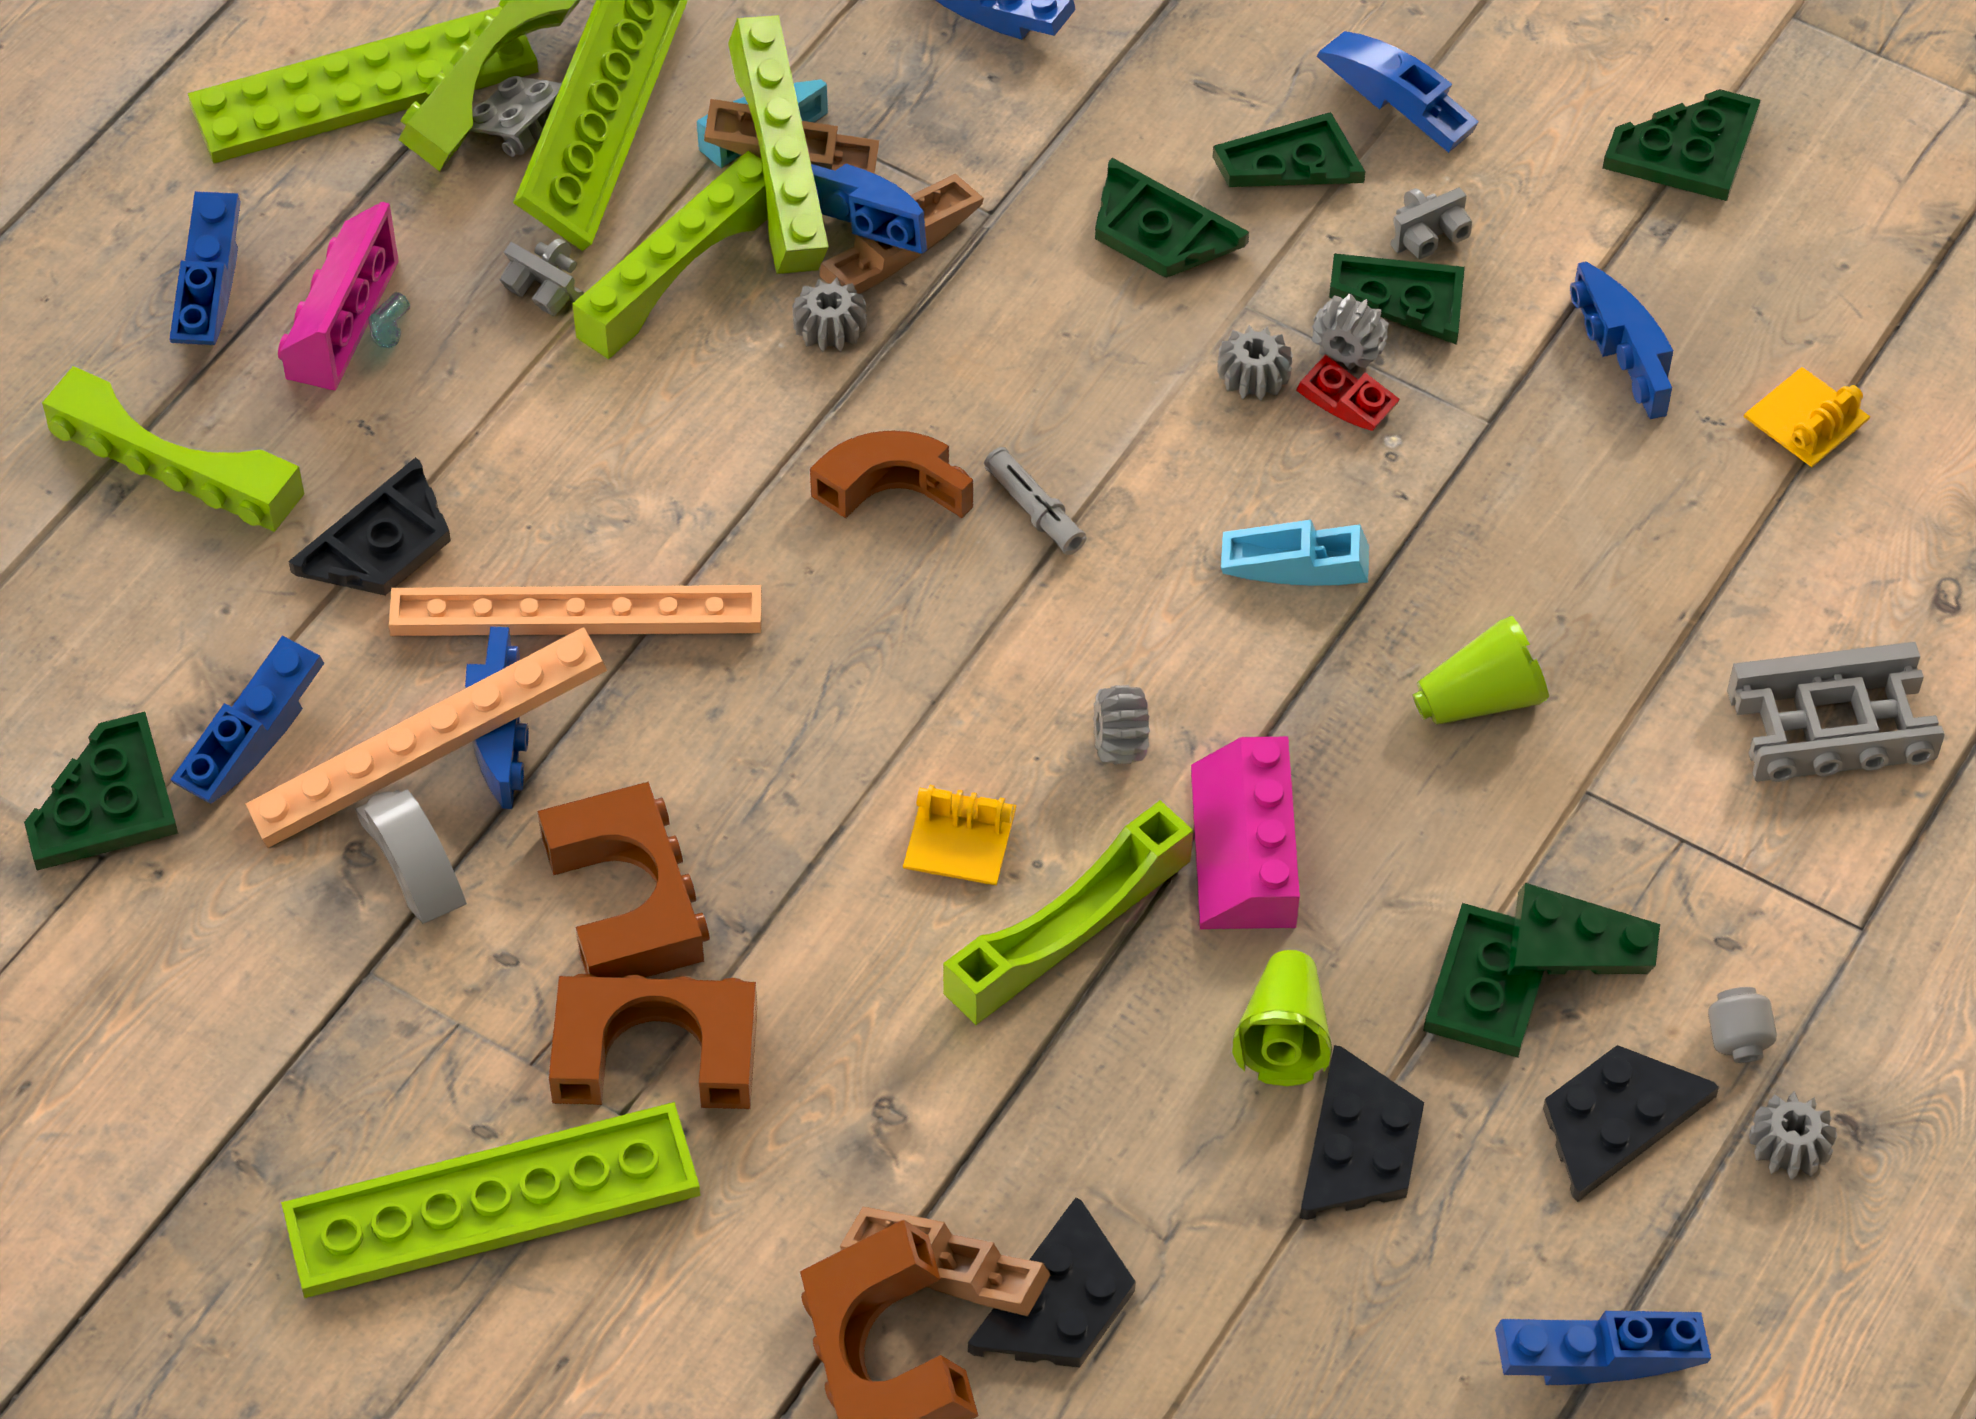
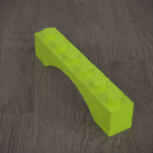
(446, 116)
(791, 194)
(623, 298)
(246, 483)
(1009, 960)

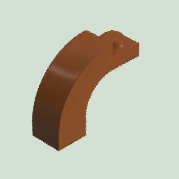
(885, 462)

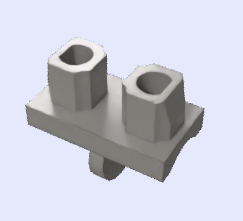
(1426, 218)
(526, 267)

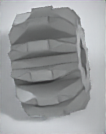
(829, 314)
(1350, 331)
(1254, 362)
(1121, 724)
(1792, 1135)

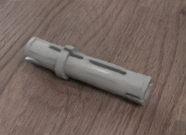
(1045, 512)

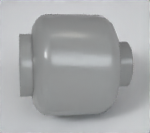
(1742, 1024)

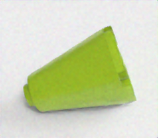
(1483, 678)
(1285, 1023)

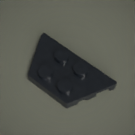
(379, 538)
(1619, 1112)
(1361, 1139)
(1077, 1303)

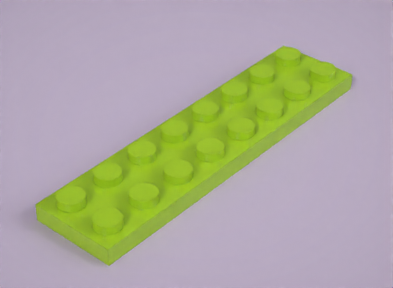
(344, 87)
(597, 115)
(490, 1199)

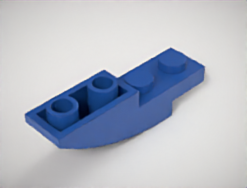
(1014, 17)
(1393, 76)
(872, 206)
(208, 269)
(1625, 329)
(252, 726)
(499, 749)
(1603, 1350)

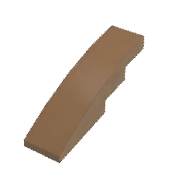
(733, 128)
(871, 261)
(966, 1265)

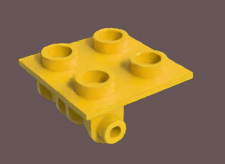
(1809, 415)
(959, 835)

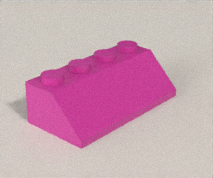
(341, 300)
(1245, 836)

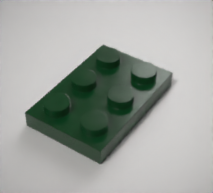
(1474, 993)

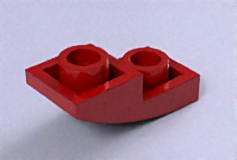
(1354, 400)

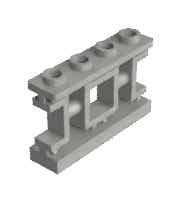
(1831, 680)

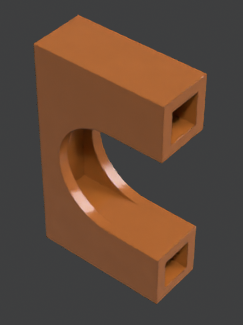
(629, 829)
(599, 1009)
(846, 1298)

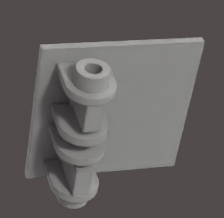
(516, 112)

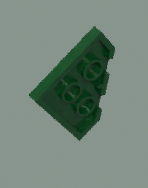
(1688, 146)
(104, 798)

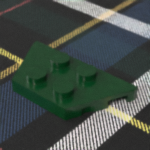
(1160, 225)

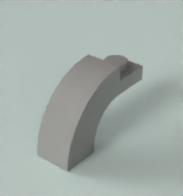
(413, 853)

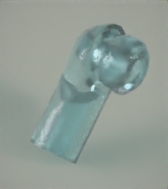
(383, 321)

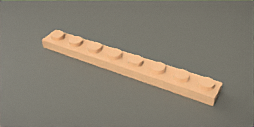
(569, 608)
(425, 737)

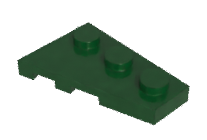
(1292, 154)
(1406, 291)
(1573, 934)

